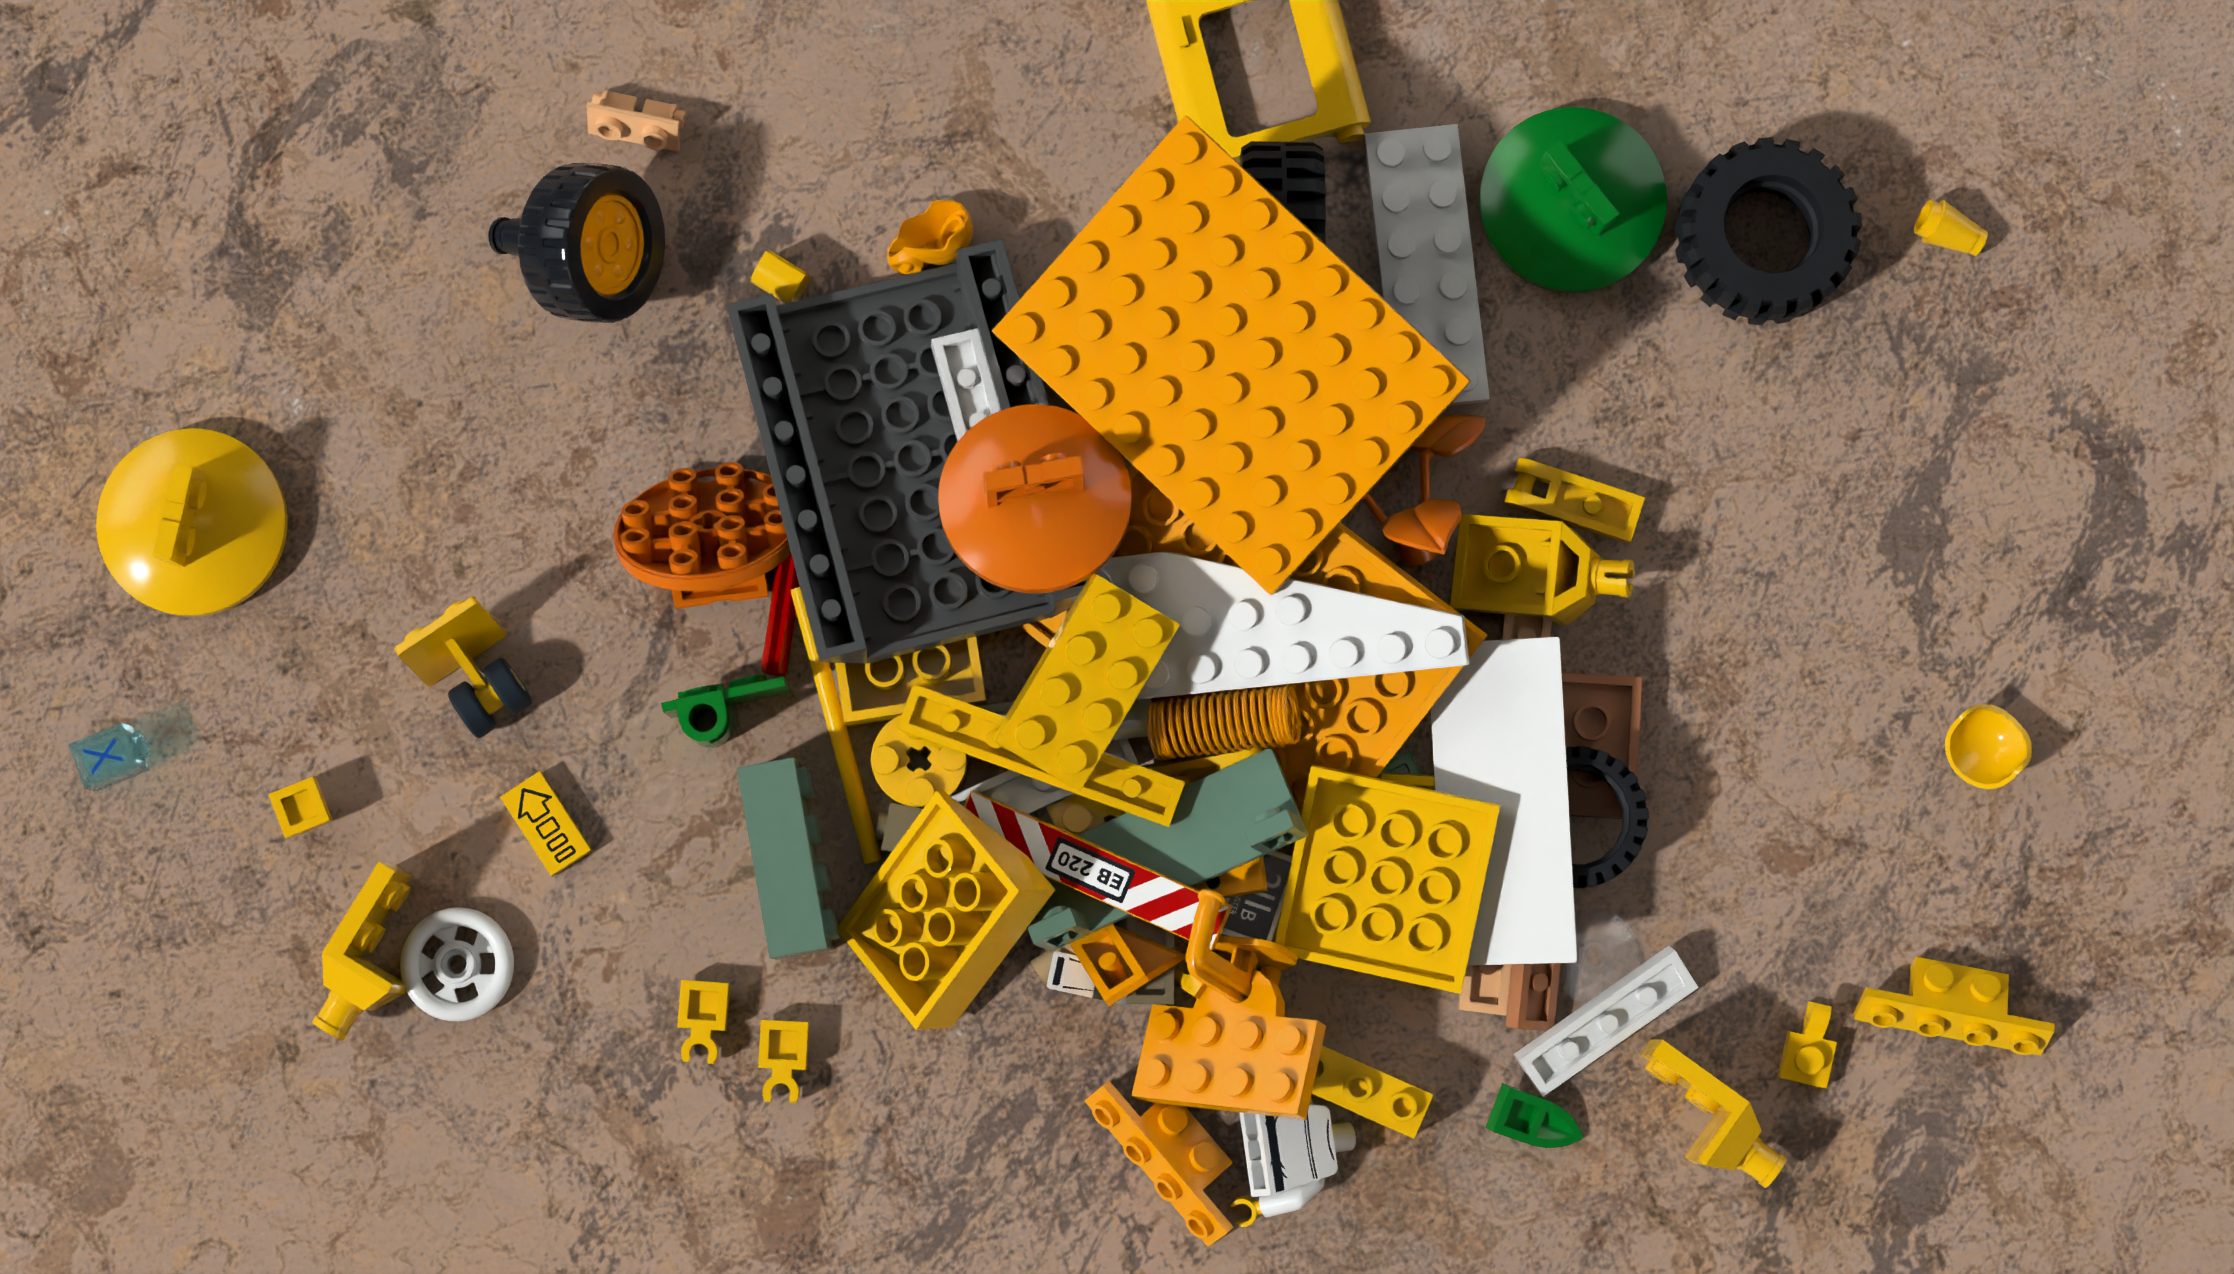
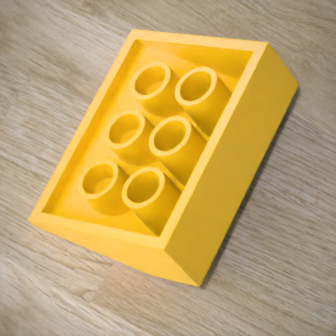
(943, 912)

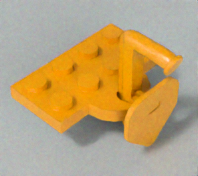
(1235, 1042)

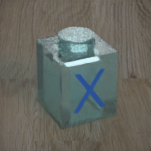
(110, 756)

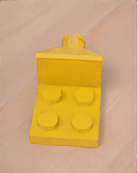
(1531, 569)
(353, 980)
(1732, 1132)

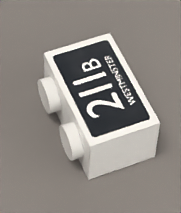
(1259, 913)

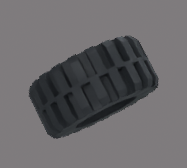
(1293, 175)
(1805, 184)

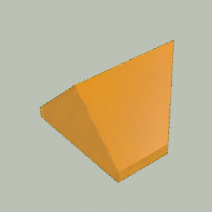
(1122, 961)

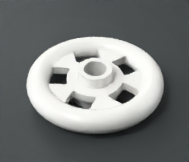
(490, 987)

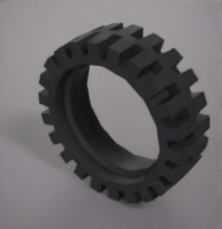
(1633, 815)

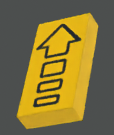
(546, 823)

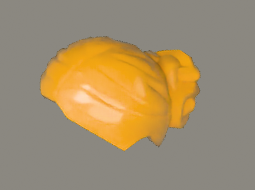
(931, 237)

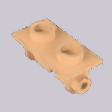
(615, 118)

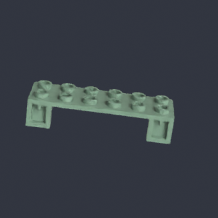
(1214, 829)

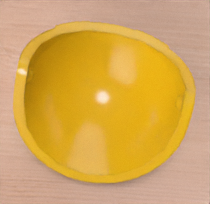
(1987, 746)

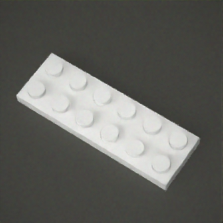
(1427, 243)

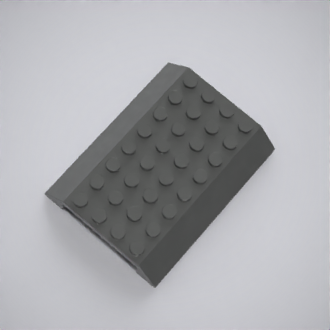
(860, 449)

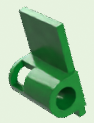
(699, 700)

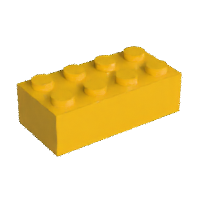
(1086, 682)

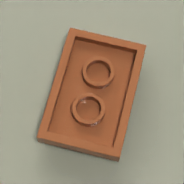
(1604, 716)

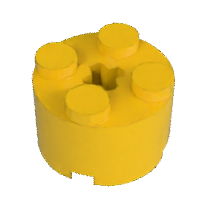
(892, 762)

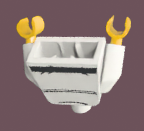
(1290, 1159)

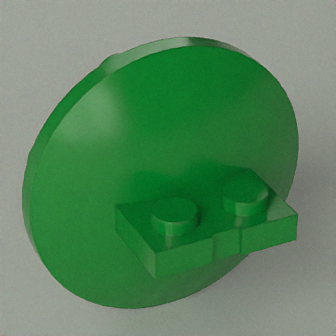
(1572, 200)

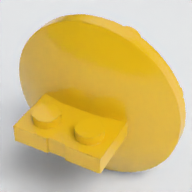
(191, 522)

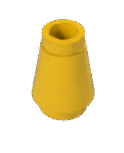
(1949, 228)

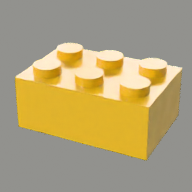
(881, 688)

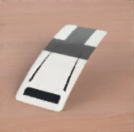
(1069, 976)

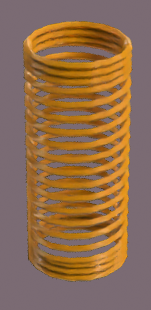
(1282, 716)

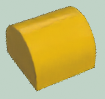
(780, 277)

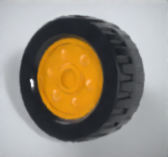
(587, 242)

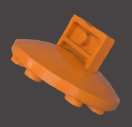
(1034, 499)
(704, 536)

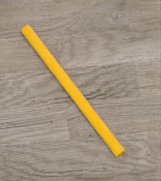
(840, 739)

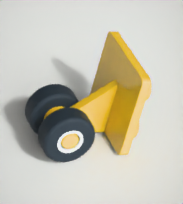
(453, 643)

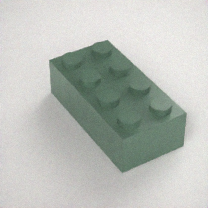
(786, 859)

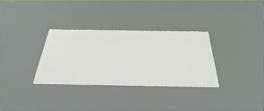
(1504, 744)

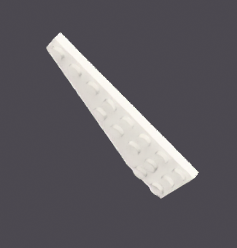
(1305, 632)

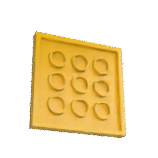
(1387, 878)

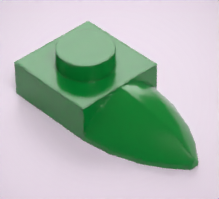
(1532, 1119)

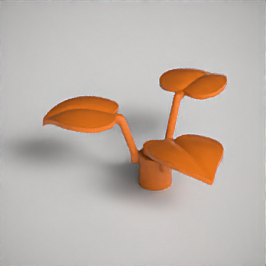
(1426, 529)

